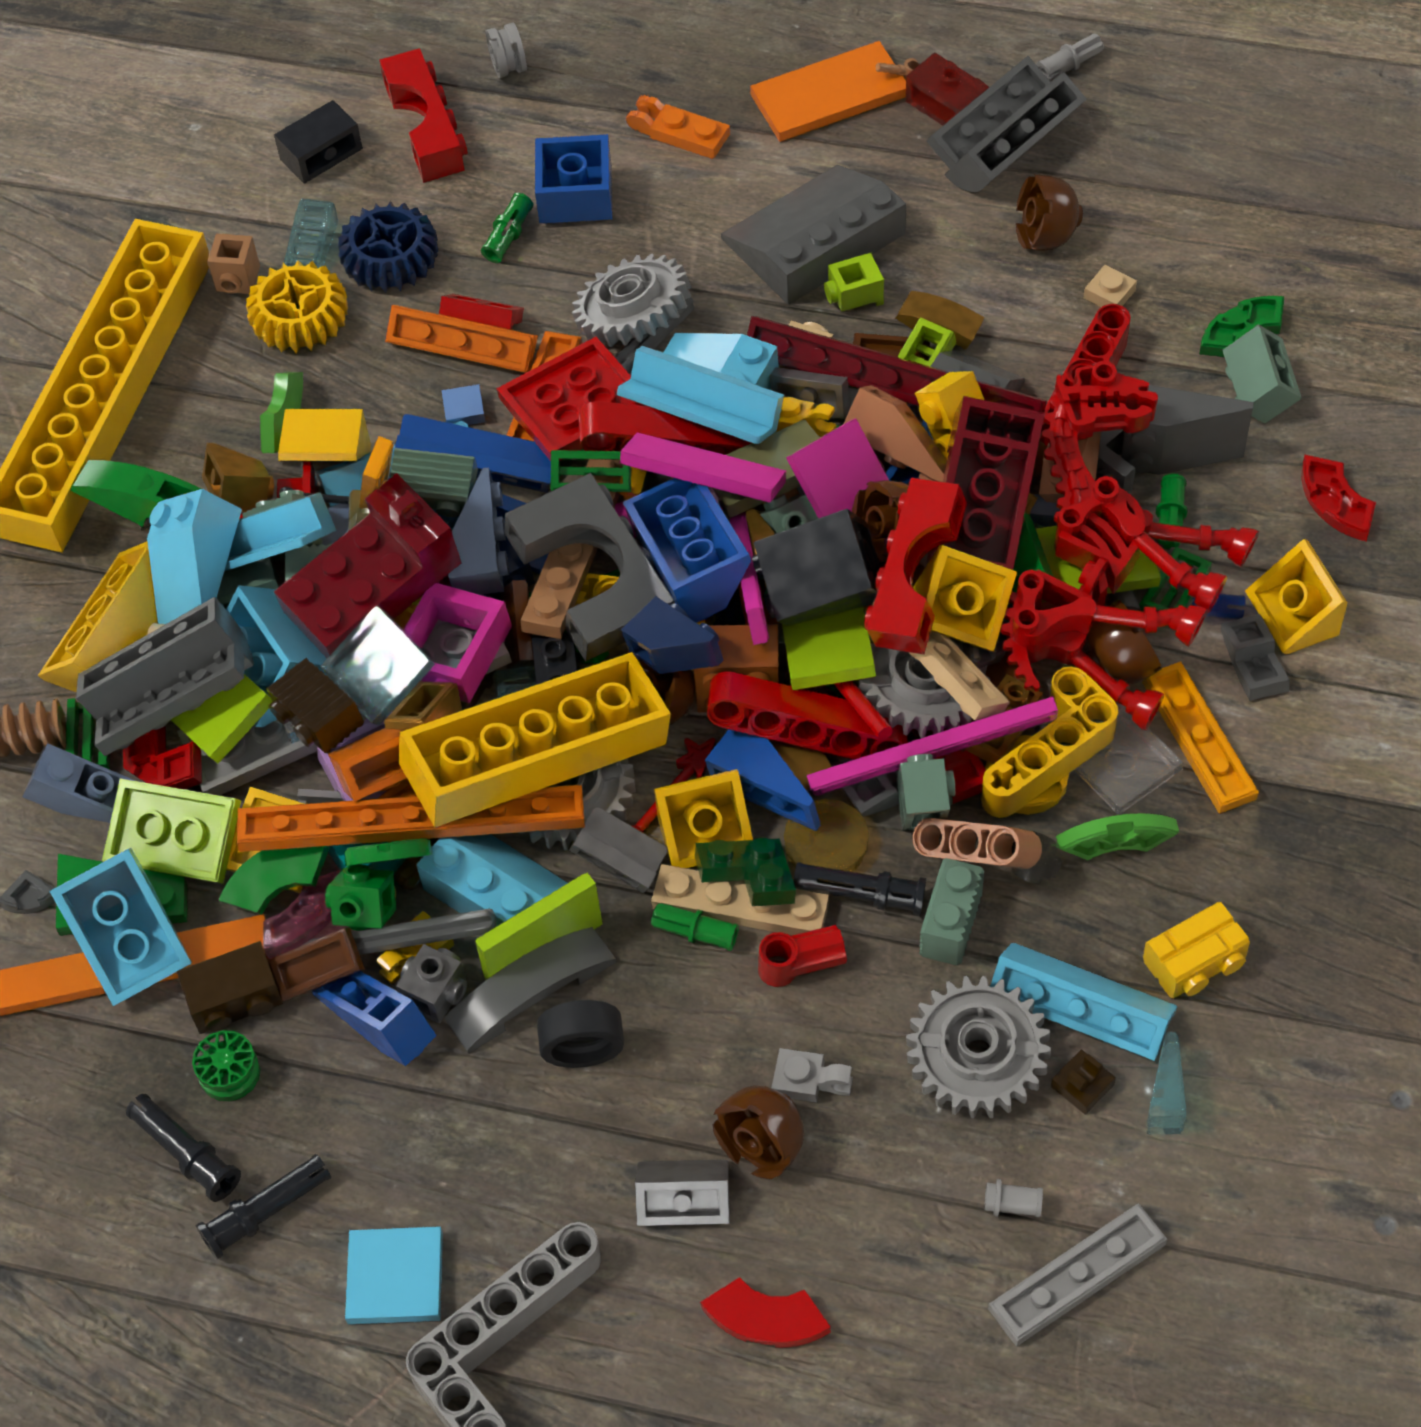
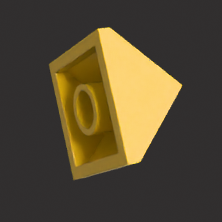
(323, 435)
(966, 596)
(1299, 600)
(701, 813)

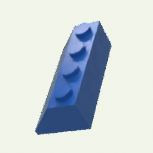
(690, 545)

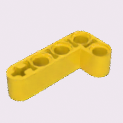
(1009, 781)

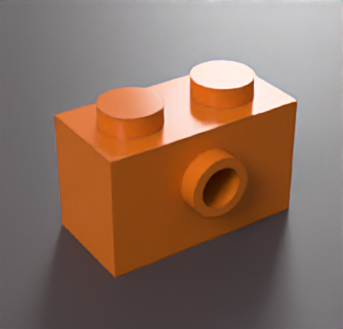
(369, 764)

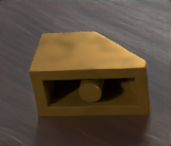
(236, 477)

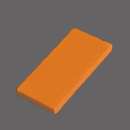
(827, 91)

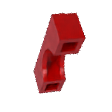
(434, 141)
(928, 518)

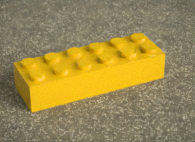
(533, 738)

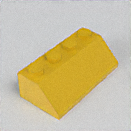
(109, 621)

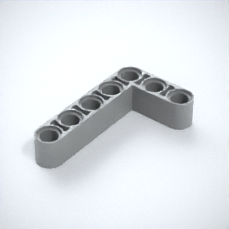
(497, 1330)

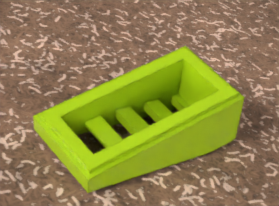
(932, 333)

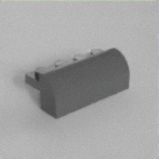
(1003, 124)
(164, 675)

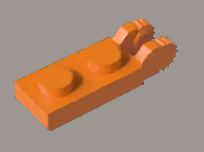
(678, 127)

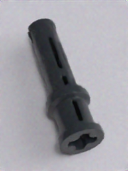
(808, 877)
(195, 1158)
(244, 1217)

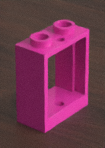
(467, 610)

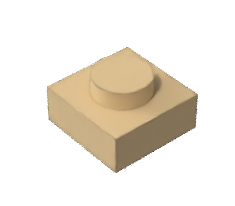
(1110, 287)

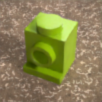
(855, 283)

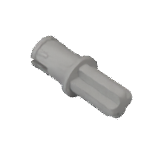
(1070, 56)

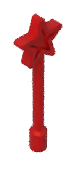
(691, 762)

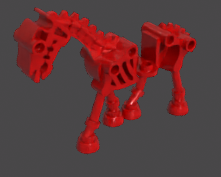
(1103, 534)

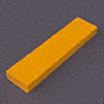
(377, 468)
(1202, 739)

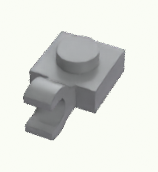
(804, 1074)

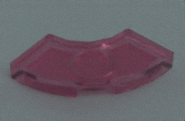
(300, 920)

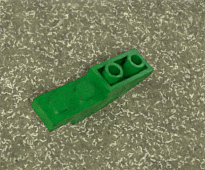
(128, 488)

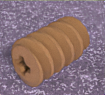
(32, 729)

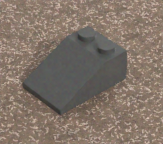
(1189, 432)

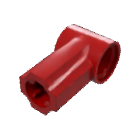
(803, 953)

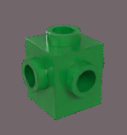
(361, 897)

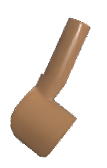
(909, 65)

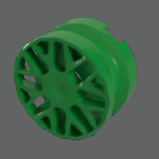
(227, 1067)

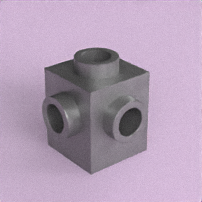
(433, 981)

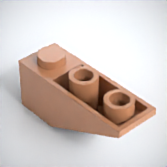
(897, 433)

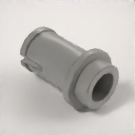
(1013, 1199)

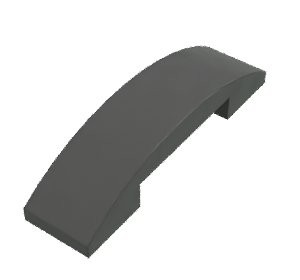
(525, 983)

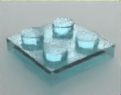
(377, 665)

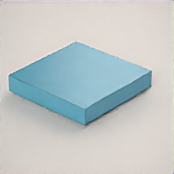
(394, 1275)

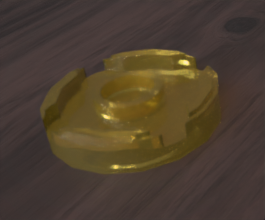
(837, 842)

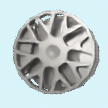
(506, 50)

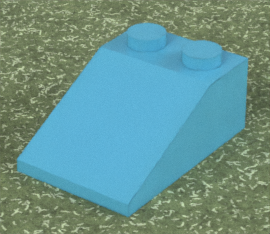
(728, 354)
(189, 550)
(121, 926)

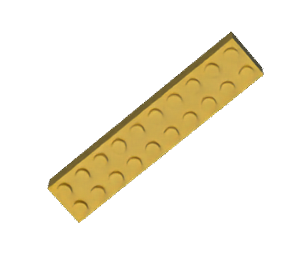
(99, 380)

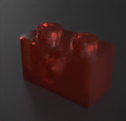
(941, 88)

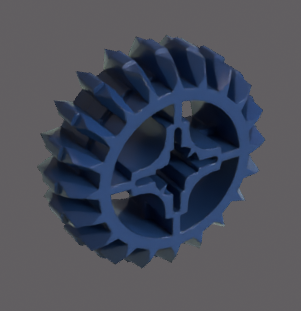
(388, 246)

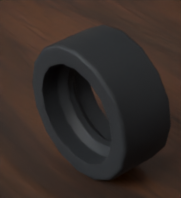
(580, 1033)

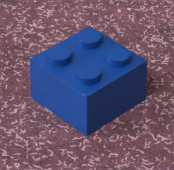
(573, 179)

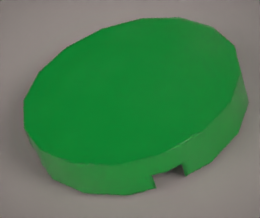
(388, 851)

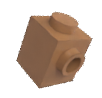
(233, 263)

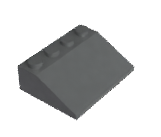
(816, 226)

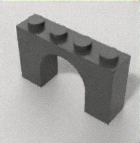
(586, 515)

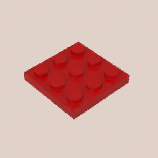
(551, 395)

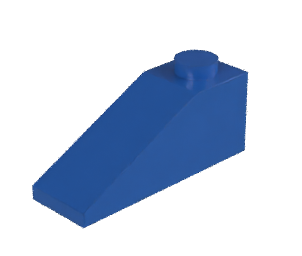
(764, 776)
(379, 1015)

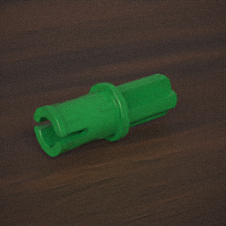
(1171, 506)
(695, 926)

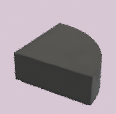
(27, 895)

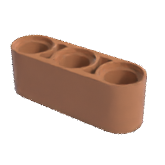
(993, 845)

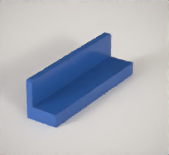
(508, 458)

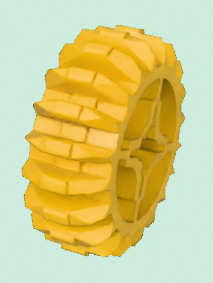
(319, 299)

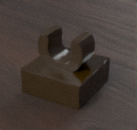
(1083, 1081)

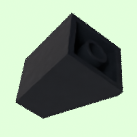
(818, 568)

